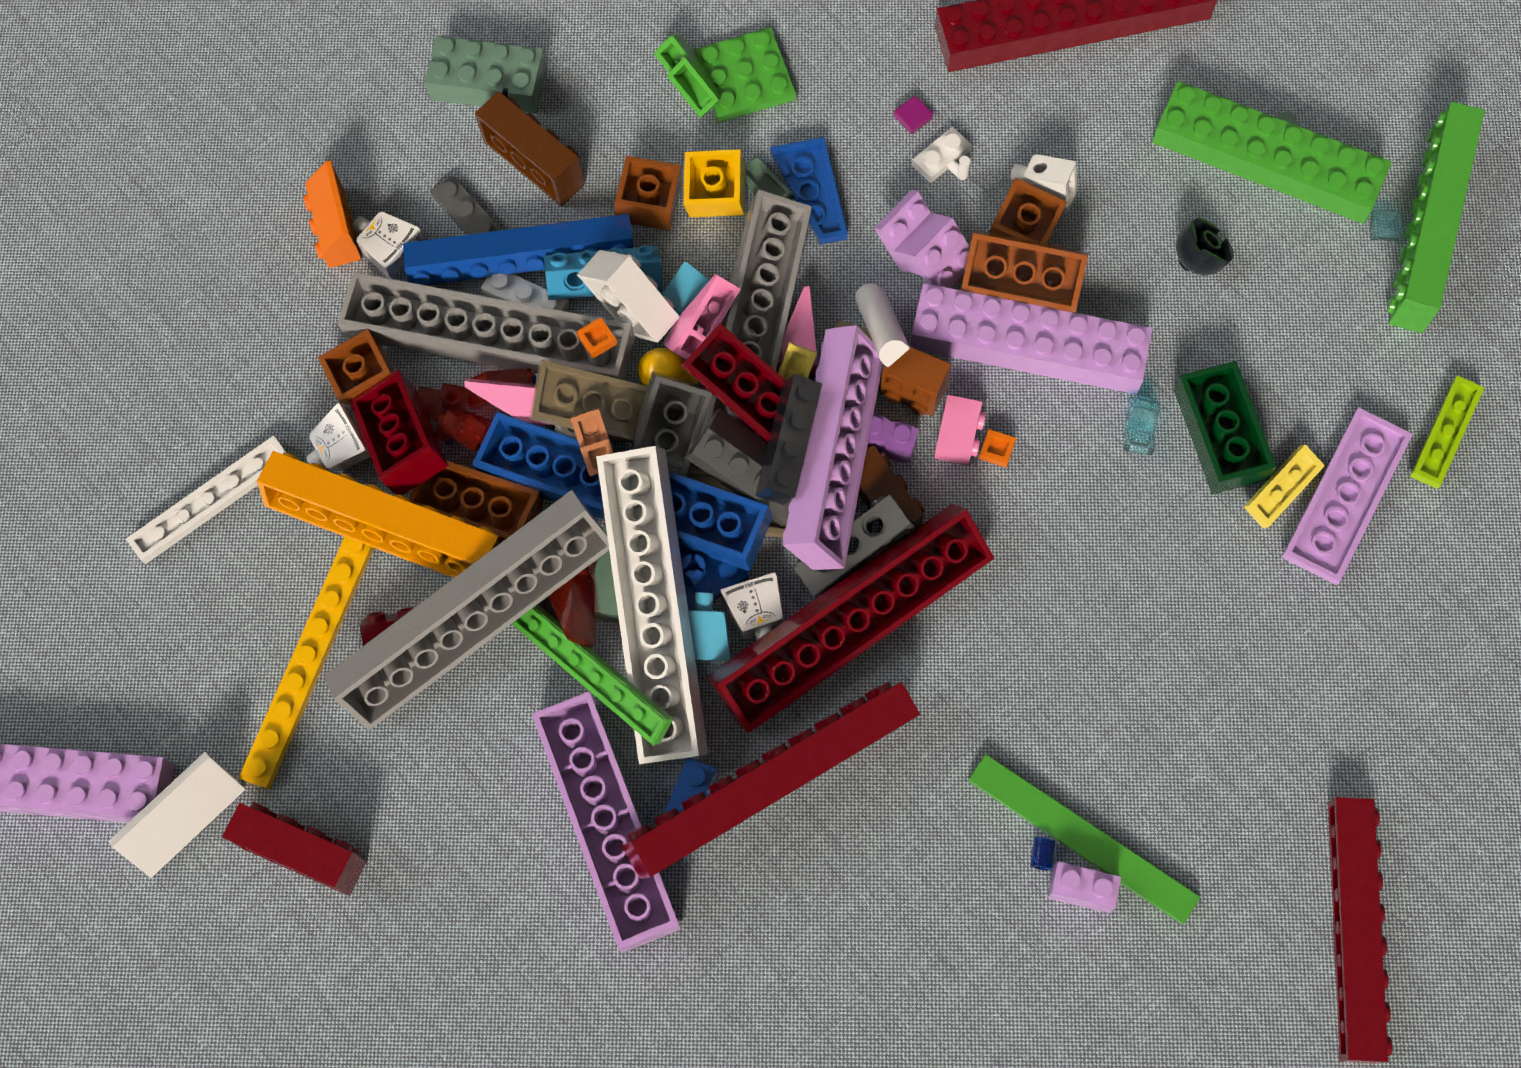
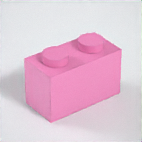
(958, 430)

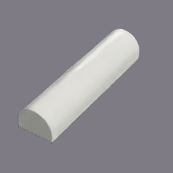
(881, 323)

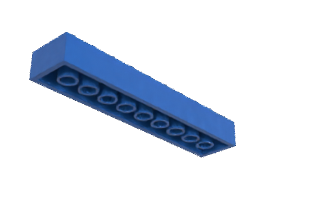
(552, 463)

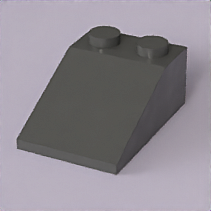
(672, 418)

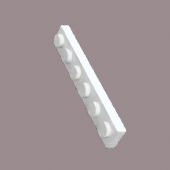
(202, 503)

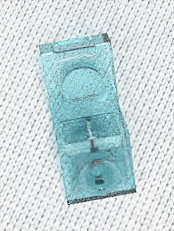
(1141, 425)

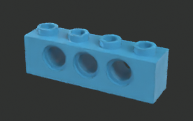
(564, 285)

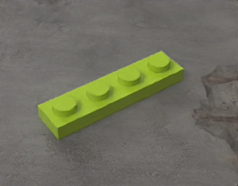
(1447, 432)

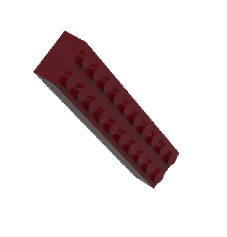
(1006, 30)
(850, 617)
(766, 782)

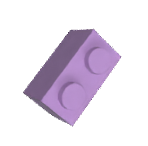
(1084, 887)

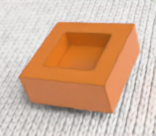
(596, 337)
(997, 448)

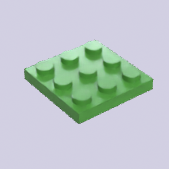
(747, 74)

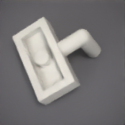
(944, 155)

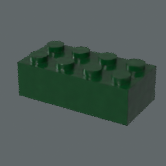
(1224, 427)

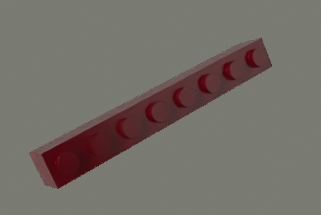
(1357, 931)

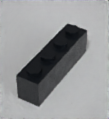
(788, 439)

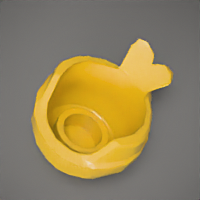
(664, 362)

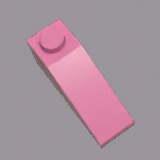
(701, 316)
(801, 329)
(507, 396)

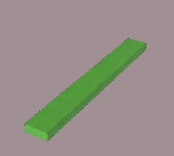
(595, 675)
(1084, 839)

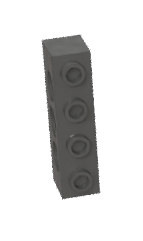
(896, 526)

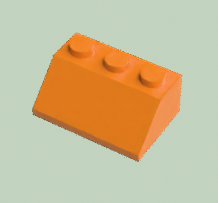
(331, 217)

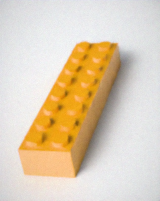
(372, 516)

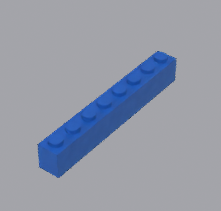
(510, 249)

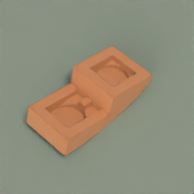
(591, 438)

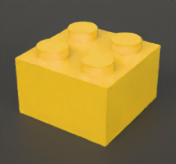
(714, 183)

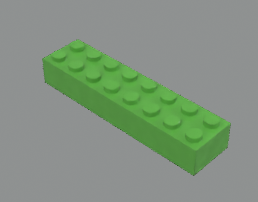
(1271, 152)
(1435, 217)

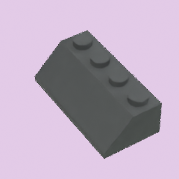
(734, 459)

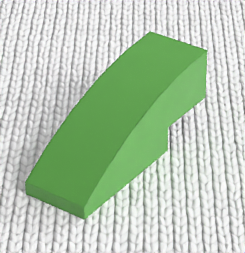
(688, 74)

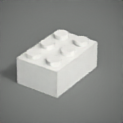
(629, 294)

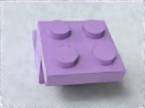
(924, 241)

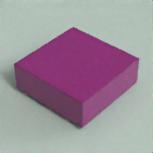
(913, 114)

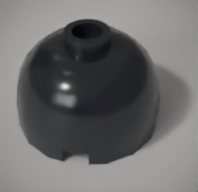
(1201, 248)

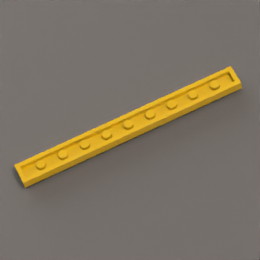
(306, 664)

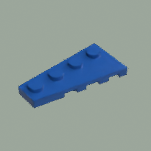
(811, 179)

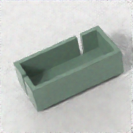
(476, 70)

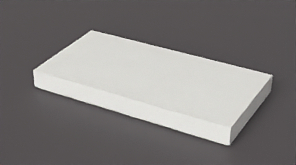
(177, 815)

